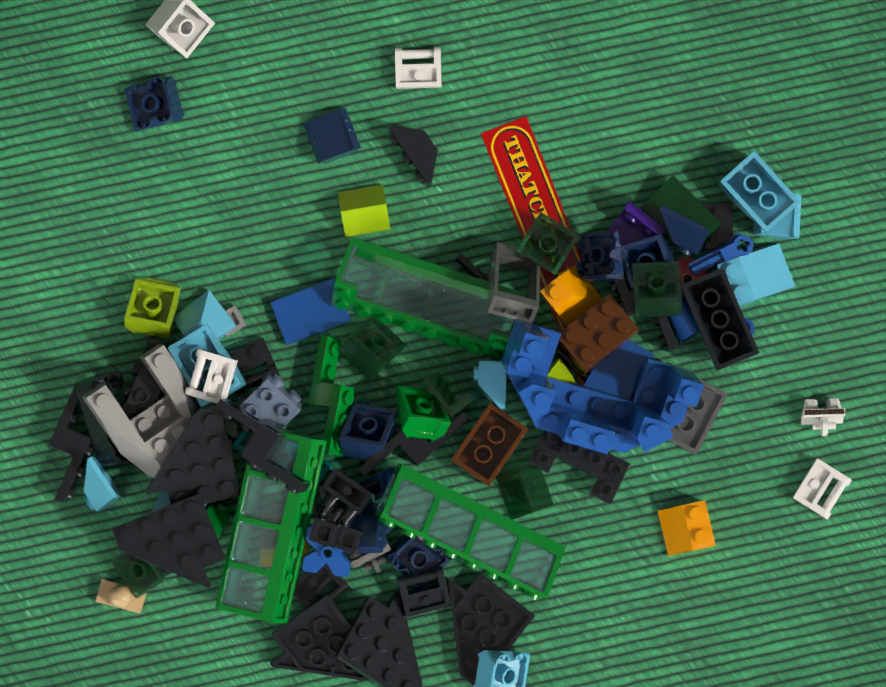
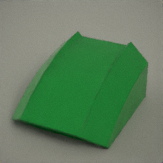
(420, 414)

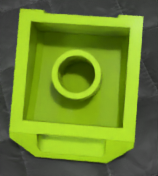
(152, 307)

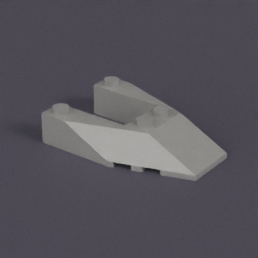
(154, 431)

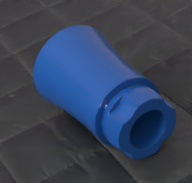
(684, 324)

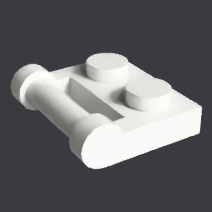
(418, 75)
(218, 377)
(816, 483)

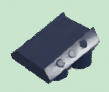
(154, 103)
(332, 136)
(600, 257)
(374, 534)
(414, 557)

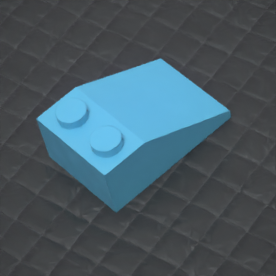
(758, 192)
(758, 274)
(185, 356)

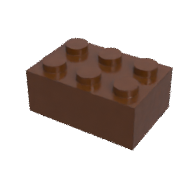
(596, 335)
(489, 444)

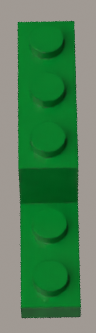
(329, 395)

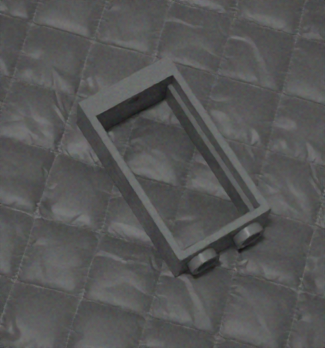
(507, 304)

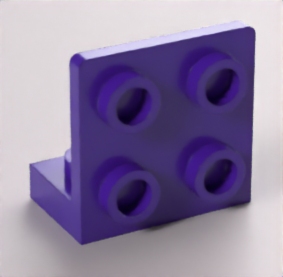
(634, 225)

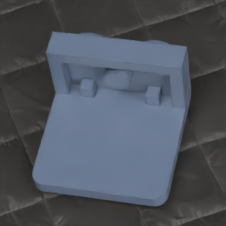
(273, 402)

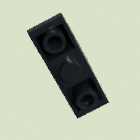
(417, 151)

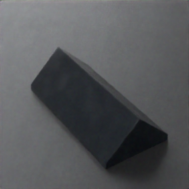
(719, 319)

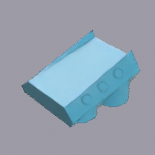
(786, 228)
(502, 669)

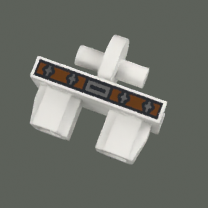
(822, 418)

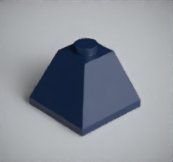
(684, 231)
(645, 251)
(366, 430)

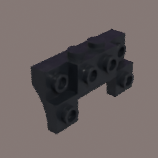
(143, 388)
(605, 467)

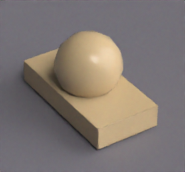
(119, 596)

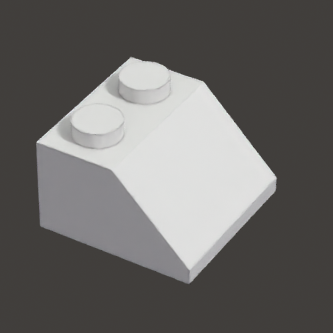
(180, 25)

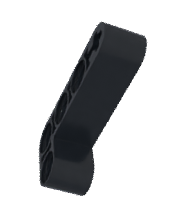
(105, 449)

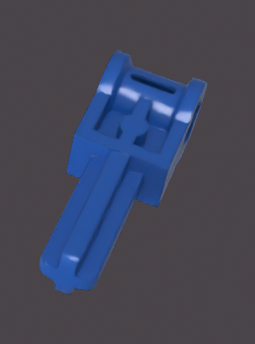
(722, 252)

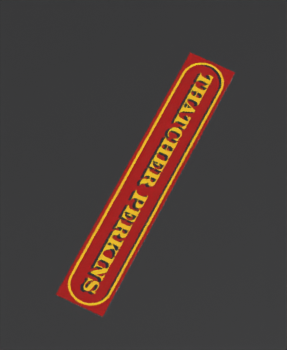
(528, 187)

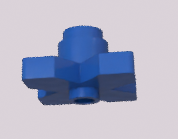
(320, 556)

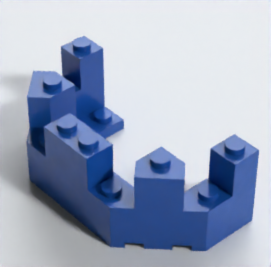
(591, 416)

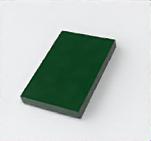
(680, 200)

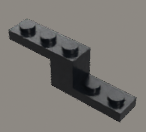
(626, 302)
(71, 443)
(262, 446)
(416, 448)

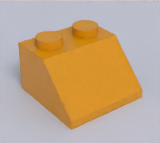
(686, 528)

